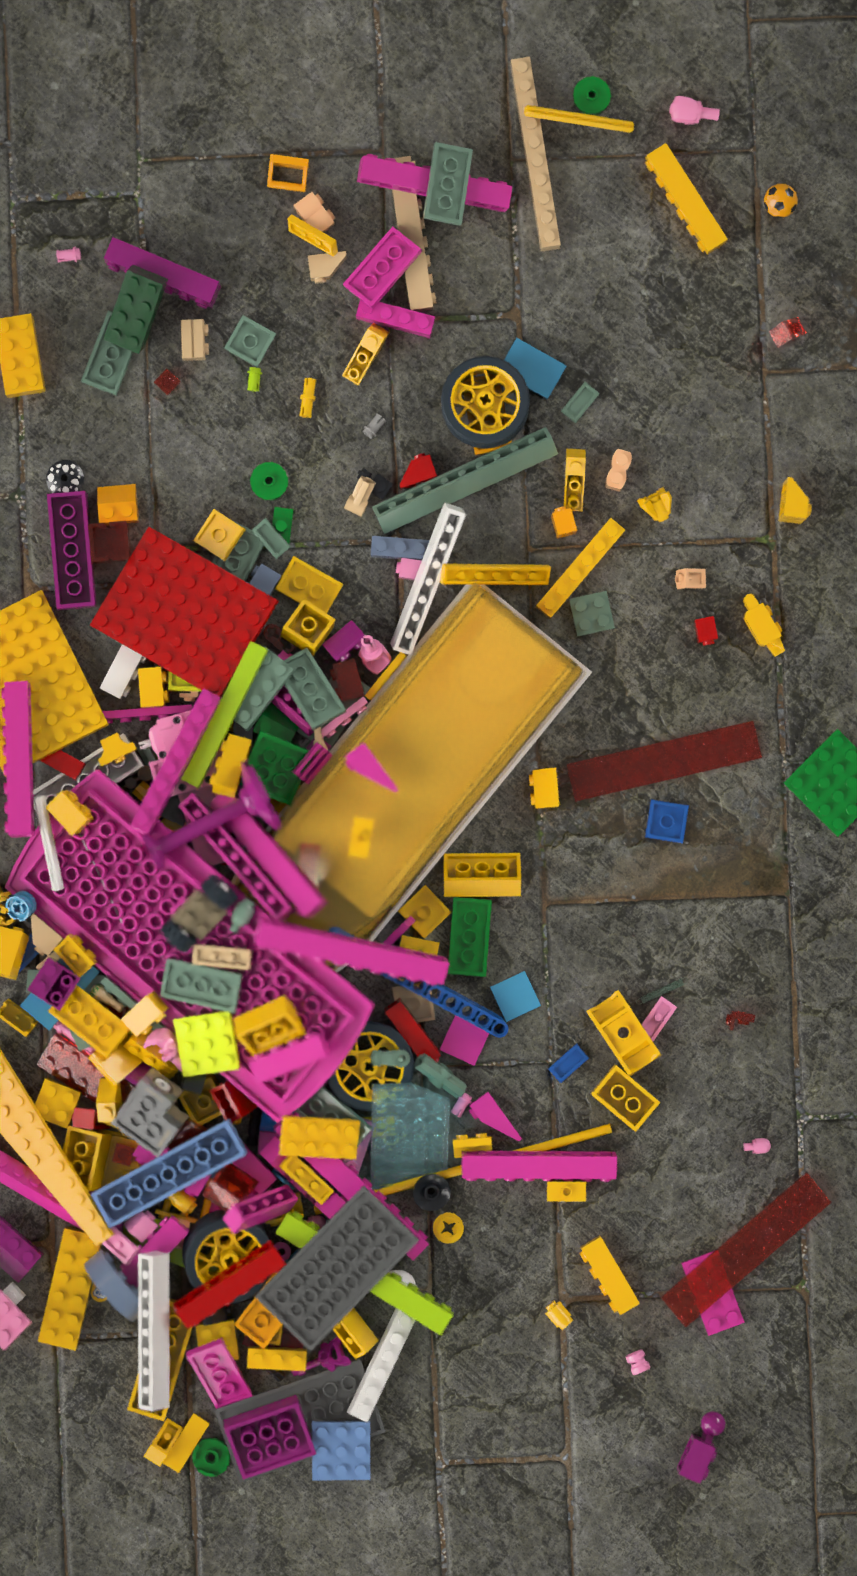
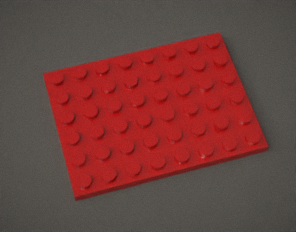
(183, 612)

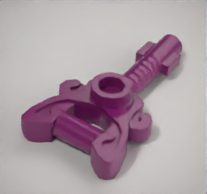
(325, 1357)

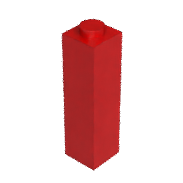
(411, 1030)

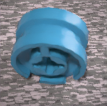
(21, 905)

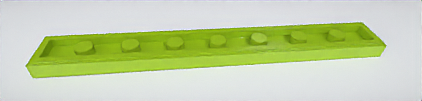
(225, 714)

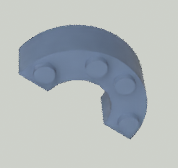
(113, 1284)

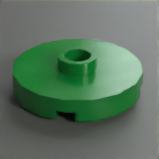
(589, 105)
(273, 490)
(204, 1464)

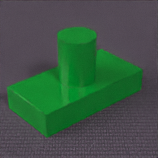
(283, 522)

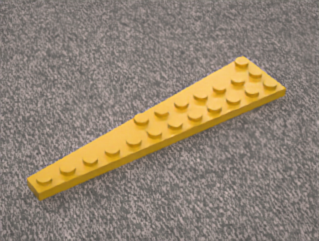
(36, 1145)

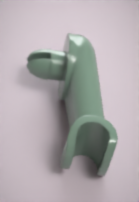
(395, 1058)

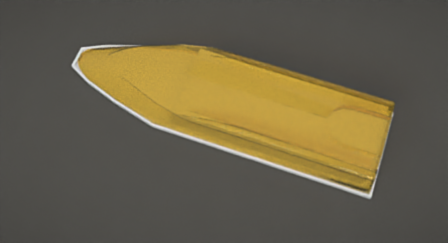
(446, 738)

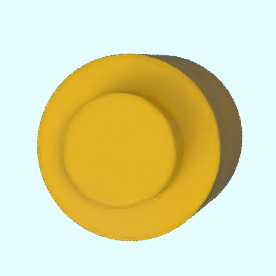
(183, 1201)
(558, 1314)

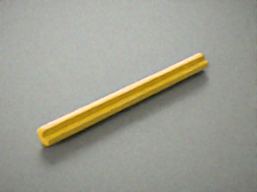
(578, 118)

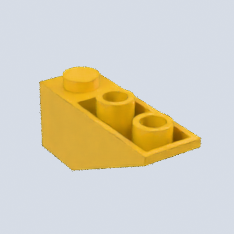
(365, 353)
(574, 479)

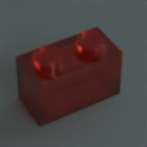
(348, 680)

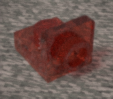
(742, 1017)

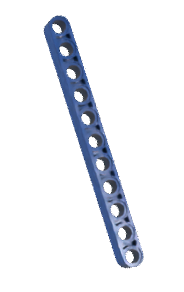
(455, 1006)

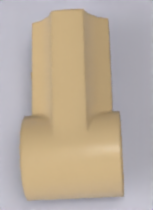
(359, 498)

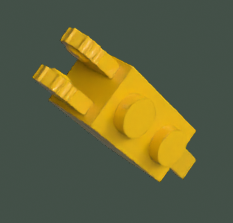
(762, 625)

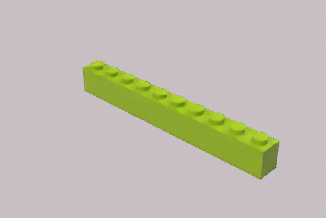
(389, 1288)

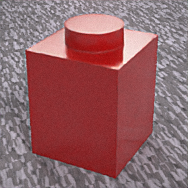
(706, 630)

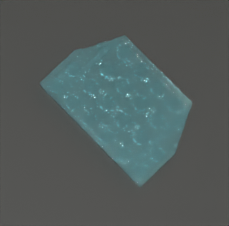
(407, 1133)

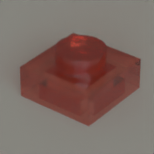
(167, 382)
(123, 1154)

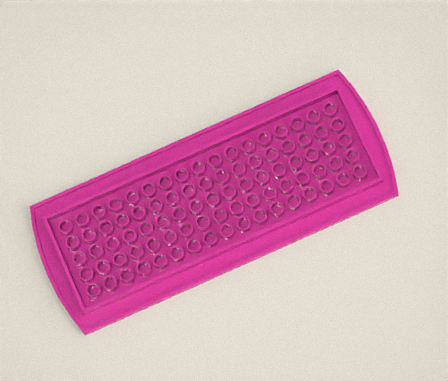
(137, 952)

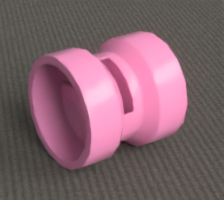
(637, 1362)

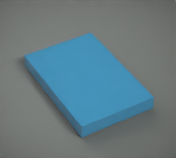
(536, 367)

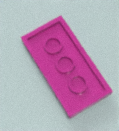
(382, 267)
(724, 1312)
(219, 1373)

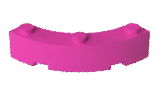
(329, 1207)

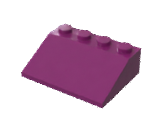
(269, 1437)

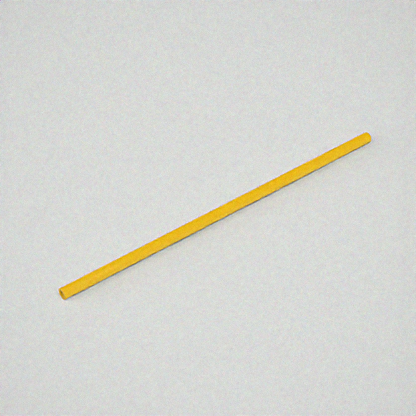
(543, 1146)

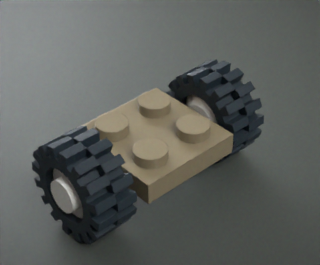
(199, 914)

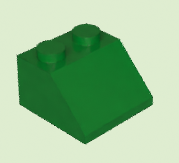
(276, 724)

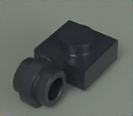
(382, 485)

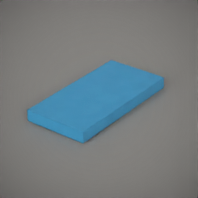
(39, 1009)

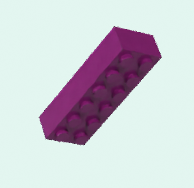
(181, 280)
(71, 550)

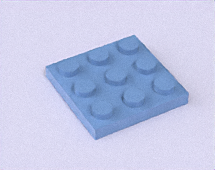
(341, 1450)

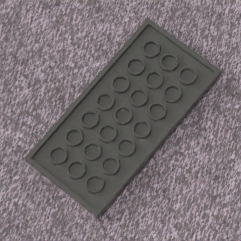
(337, 1268)
(321, 1397)

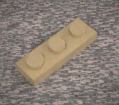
(222, 956)

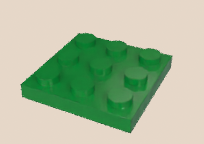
(273, 763)

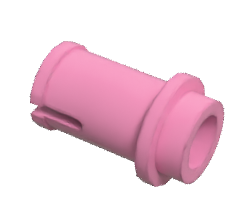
(68, 255)
(461, 1105)

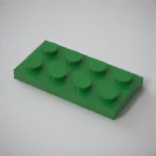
(469, 936)

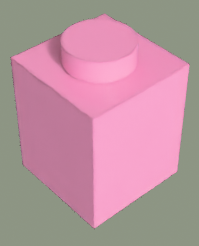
(408, 568)
(141, 1225)

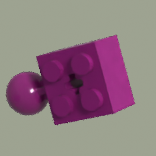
(701, 1449)

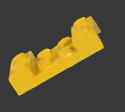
(634, 1050)

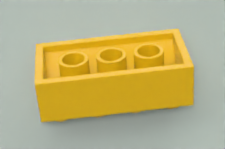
(482, 874)

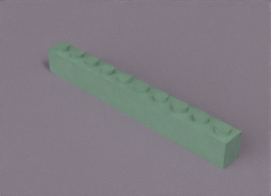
(465, 480)

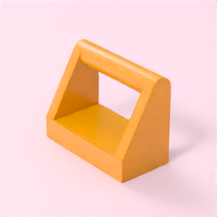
(288, 162)

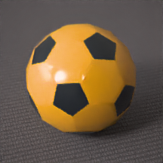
(780, 200)

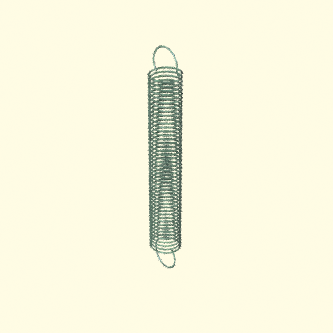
(660, 993)

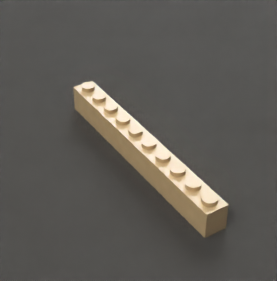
(535, 156)

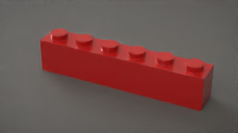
(229, 1284)

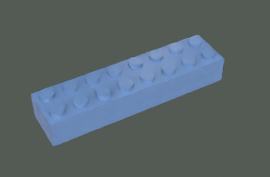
(169, 1173)

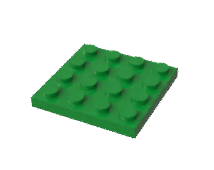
(829, 782)

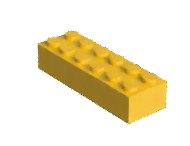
(68, 1291)
(178, 1342)

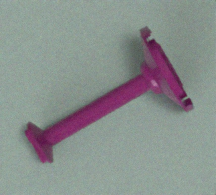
(252, 800)

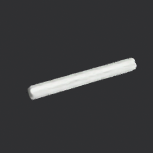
(48, 843)

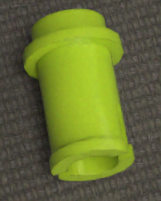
(254, 379)

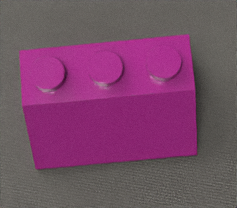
(16, 1251)

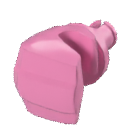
(690, 111)
(374, 655)
(168, 1042)

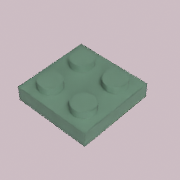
(250, 341)
(591, 613)

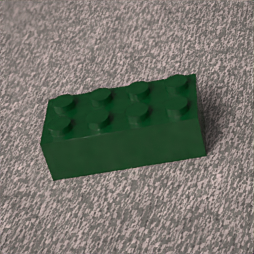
(135, 309)

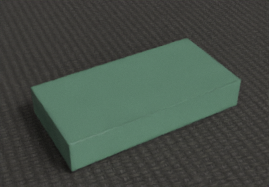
(580, 402)
(271, 538)

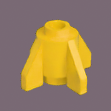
(657, 504)

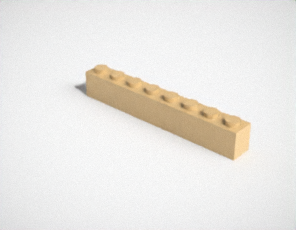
(411, 226)

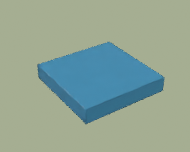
(515, 996)

